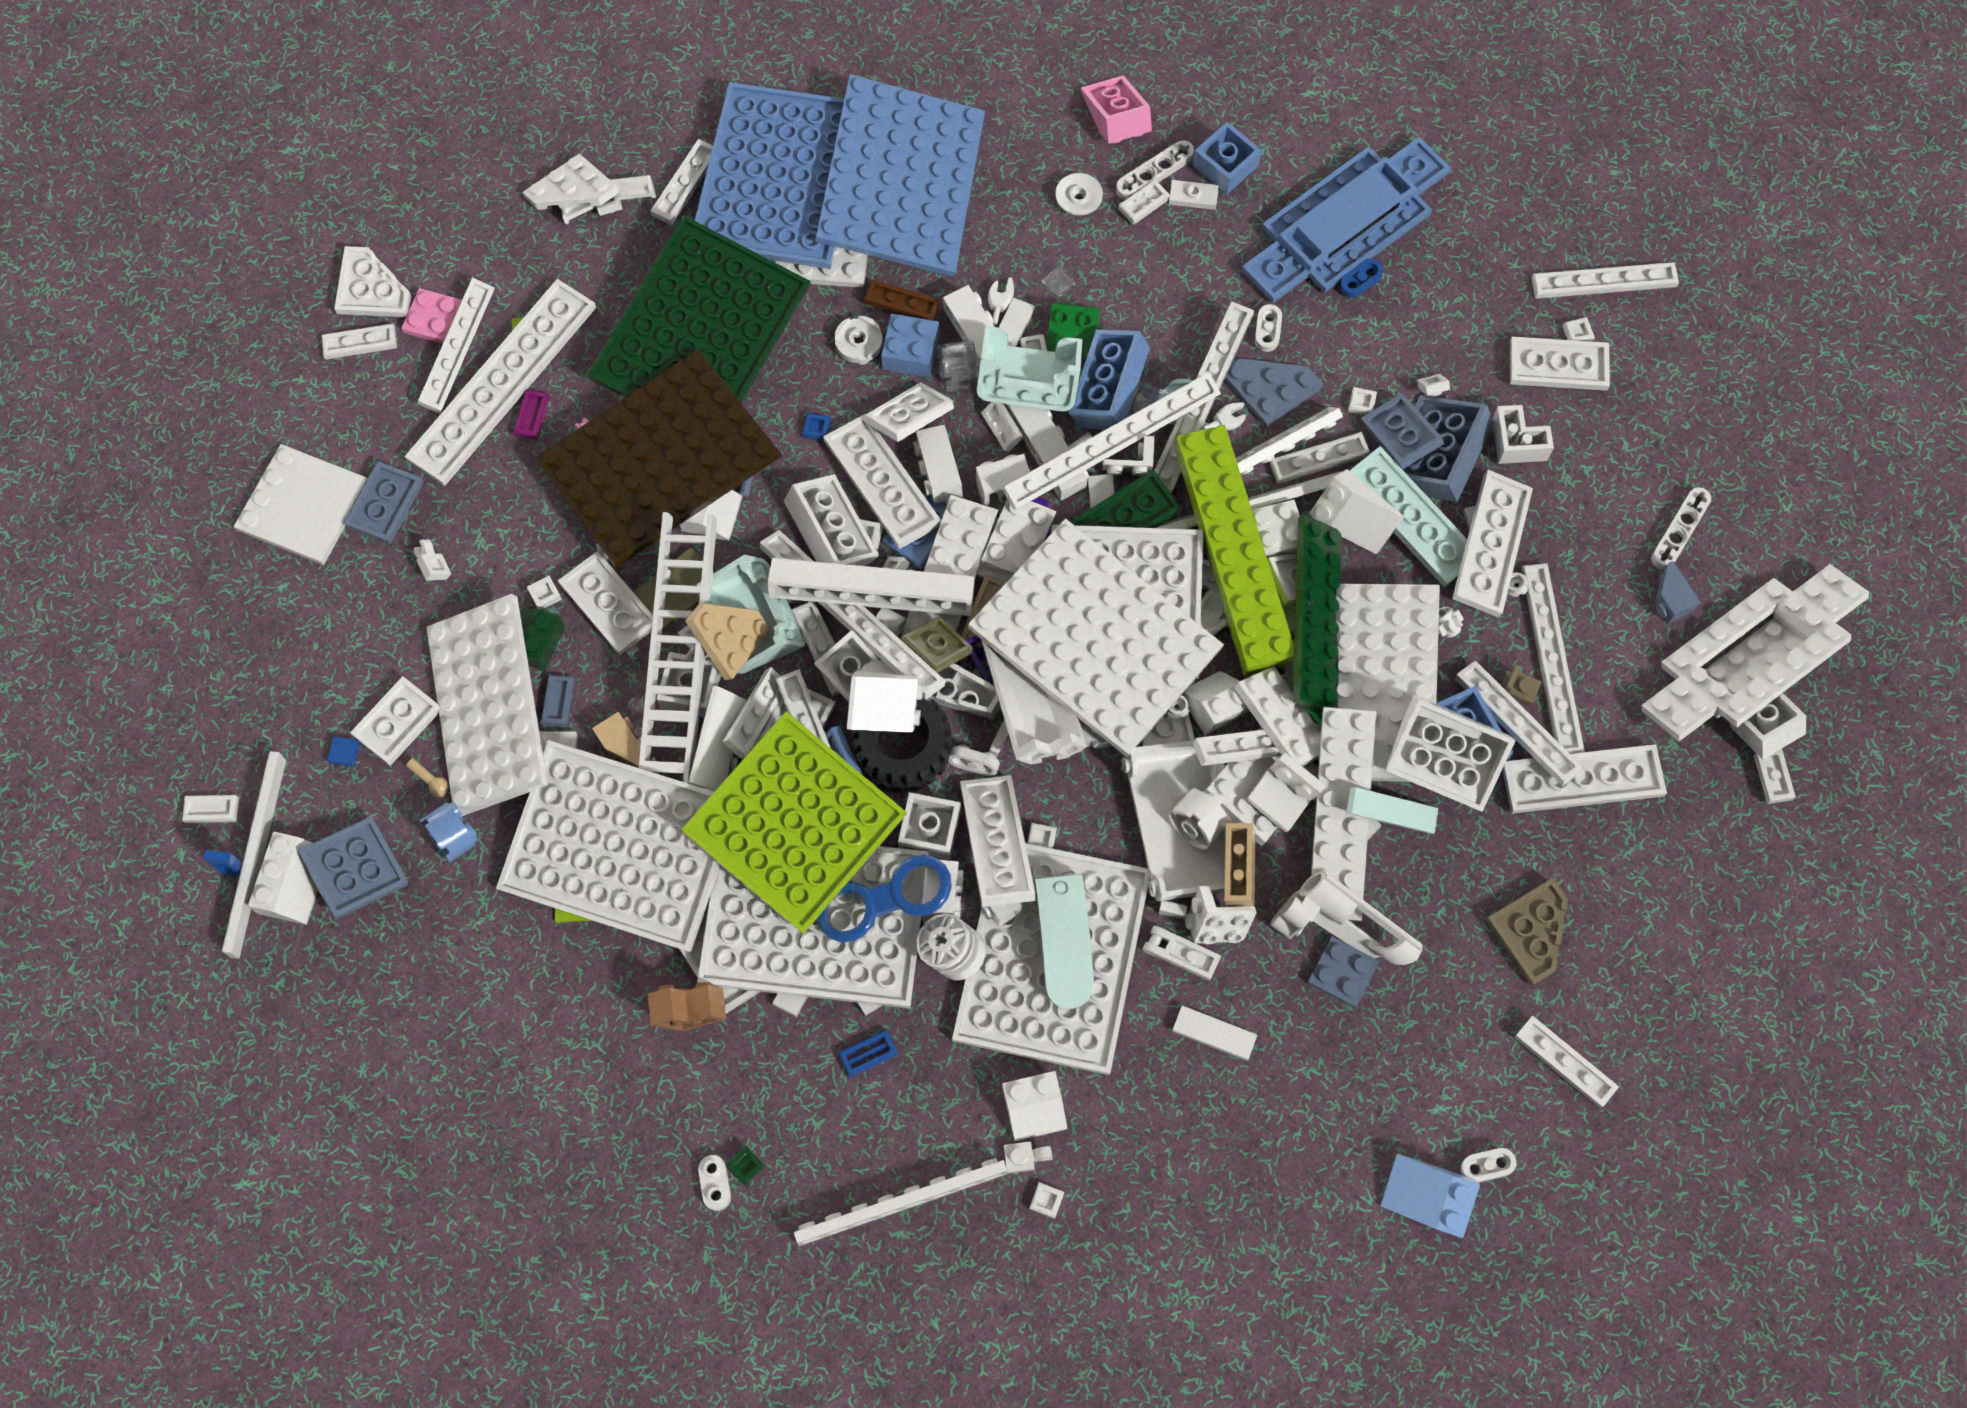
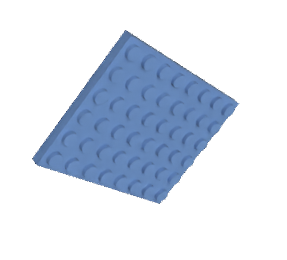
(772, 172)
(900, 176)

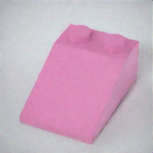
(1117, 109)

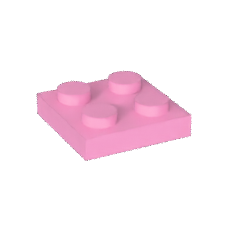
(431, 315)

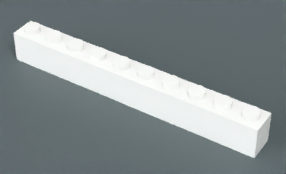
(1040, 433)

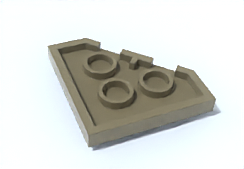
(1533, 930)

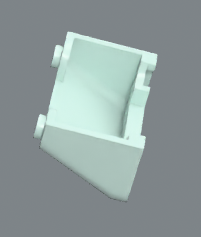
(1029, 375)
(746, 587)

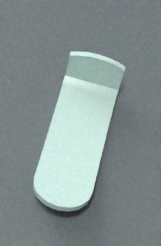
(1065, 939)

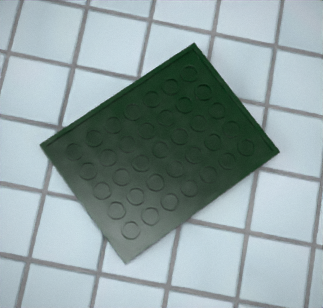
(705, 298)

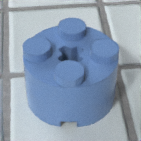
(449, 832)

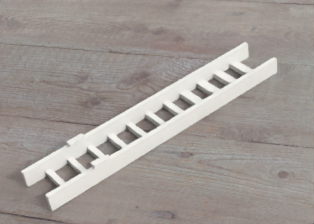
(657, 638)

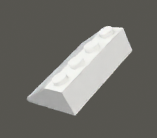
(1449, 753)

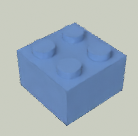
(1227, 157)
(910, 345)

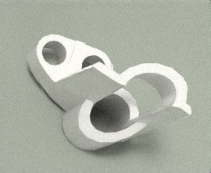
(1330, 905)

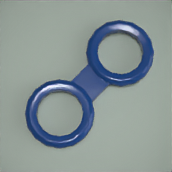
(889, 898)

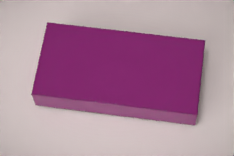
(531, 414)

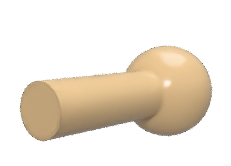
(437, 785)

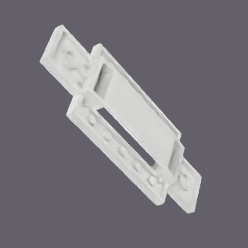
(1765, 662)

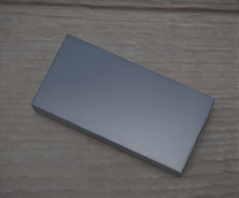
(557, 701)

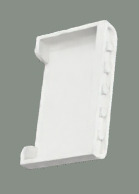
(1158, 782)

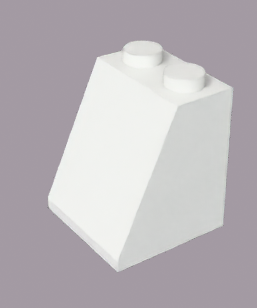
(884, 702)

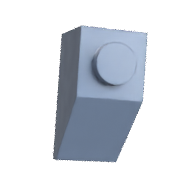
(1674, 595)

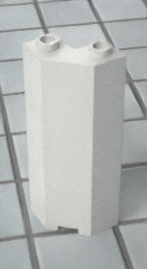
(1033, 717)

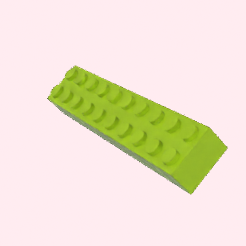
(1235, 550)

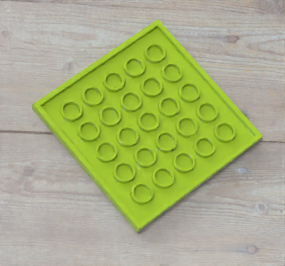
(794, 822)

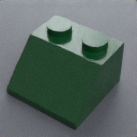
(541, 635)

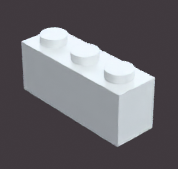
(937, 464)

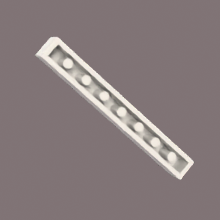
(871, 586)

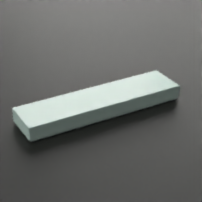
(1392, 810)

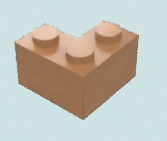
(686, 1008)

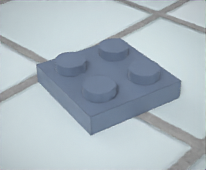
(1343, 972)

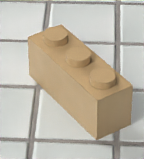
(1239, 864)

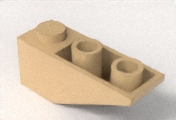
(619, 740)

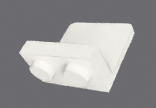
(1217, 924)

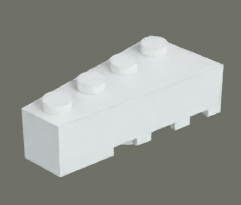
(967, 693)

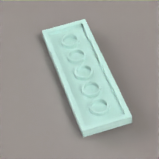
(1424, 526)

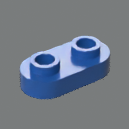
(1359, 278)

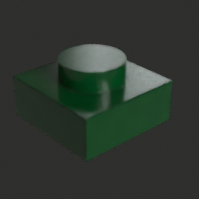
(745, 1165)

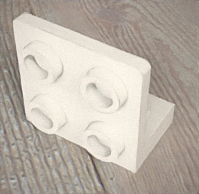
(1139, 467)
(1285, 791)

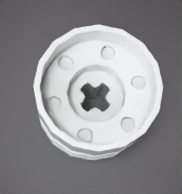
(951, 947)

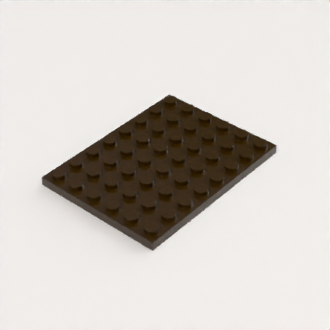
(657, 452)

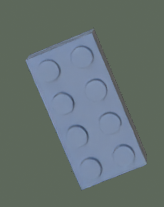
(1109, 378)

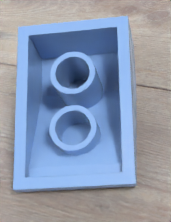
(1430, 1195)

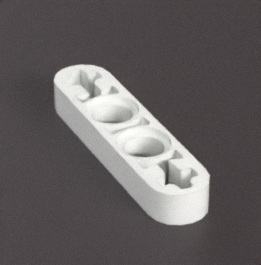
(1153, 168)
(1681, 528)

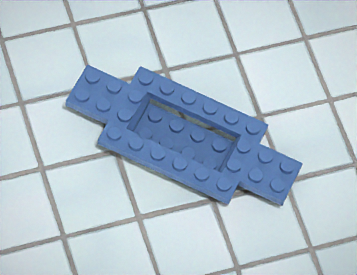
(1337, 211)

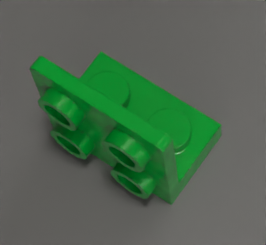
(1072, 322)

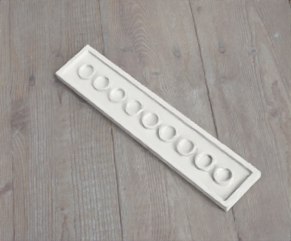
(500, 382)

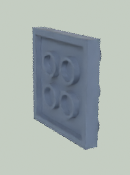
(353, 868)

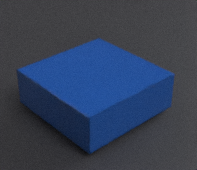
(816, 426)
(343, 751)

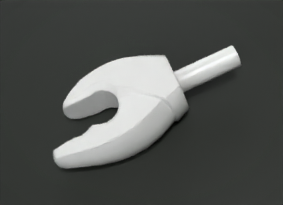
(999, 301)
(1225, 417)

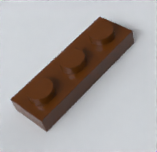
(901, 301)

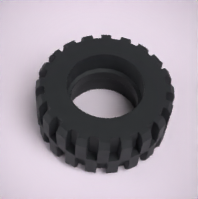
(911, 771)

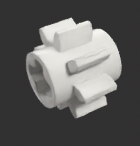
(1449, 622)

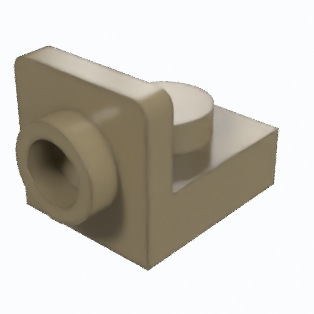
(1521, 686)

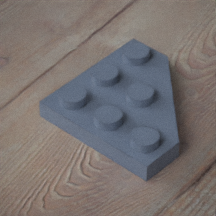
(1271, 387)

